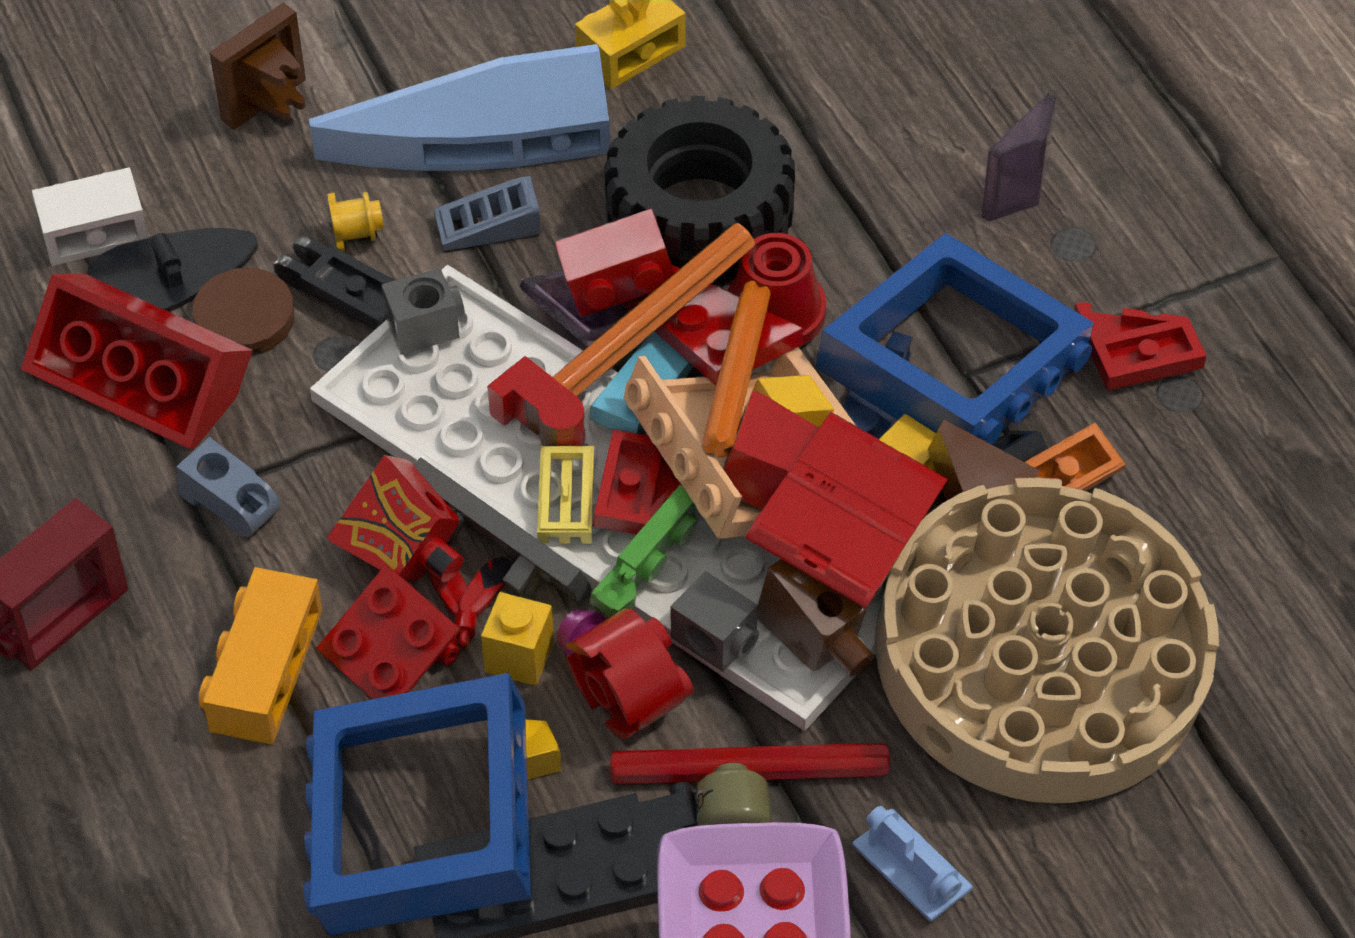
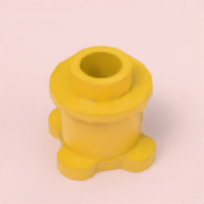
(354, 218)

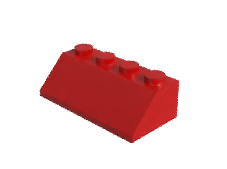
(134, 358)

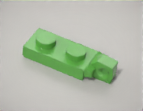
(645, 553)

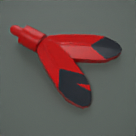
(469, 602)

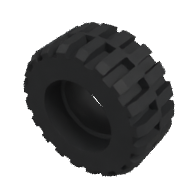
(701, 143)

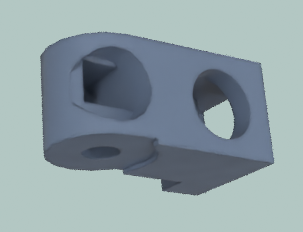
(226, 488)

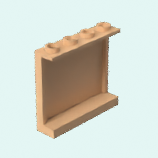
(676, 418)

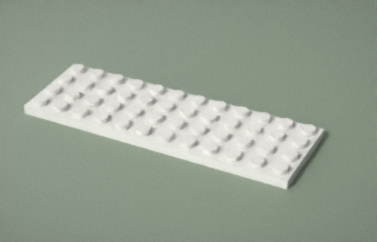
(438, 410)

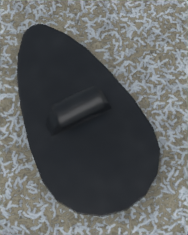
(175, 265)

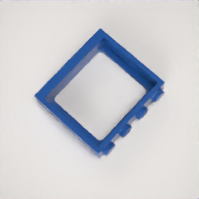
(897, 387)
(435, 885)

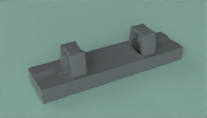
(533, 559)

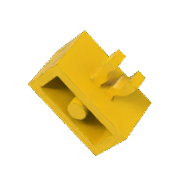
(632, 36)

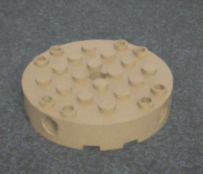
(1046, 640)

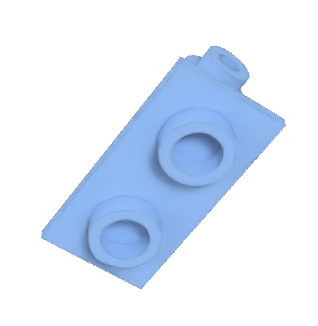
(910, 863)

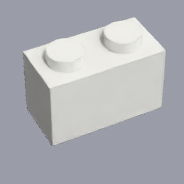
(89, 215)

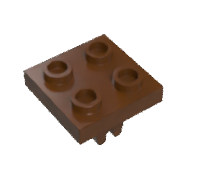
(260, 69)

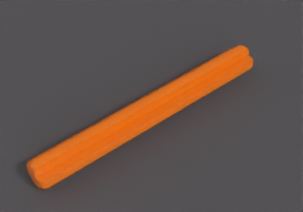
(655, 309)
(736, 370)

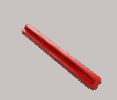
(767, 761)

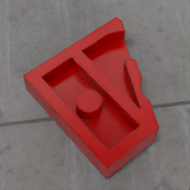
(1141, 346)
(632, 484)

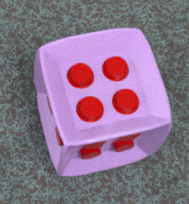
(752, 882)

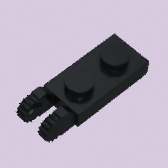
(335, 280)

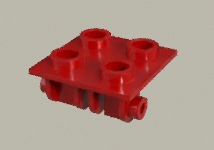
(390, 637)

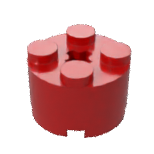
(628, 671)

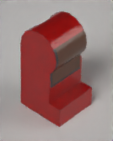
(537, 403)

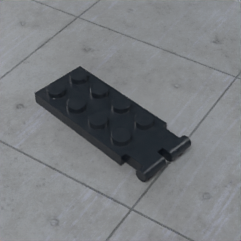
(581, 865)

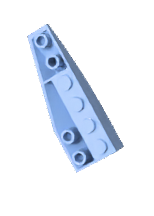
(478, 118)

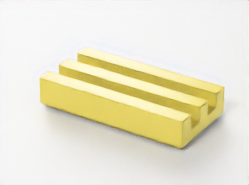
(566, 528)

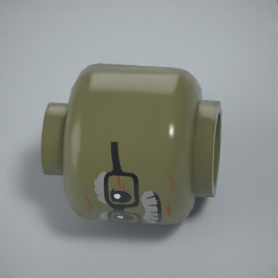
(732, 796)

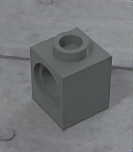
(422, 310)
(714, 621)

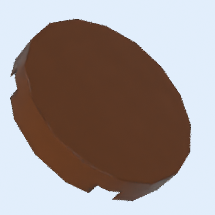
(246, 307)

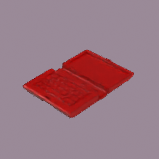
(846, 509)

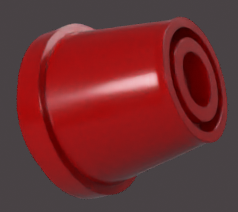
(788, 272)

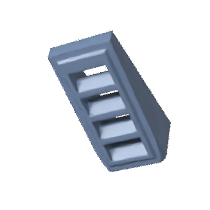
(512, 198)

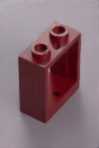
(94, 583)

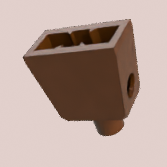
(813, 619)

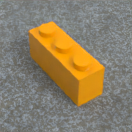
(261, 655)

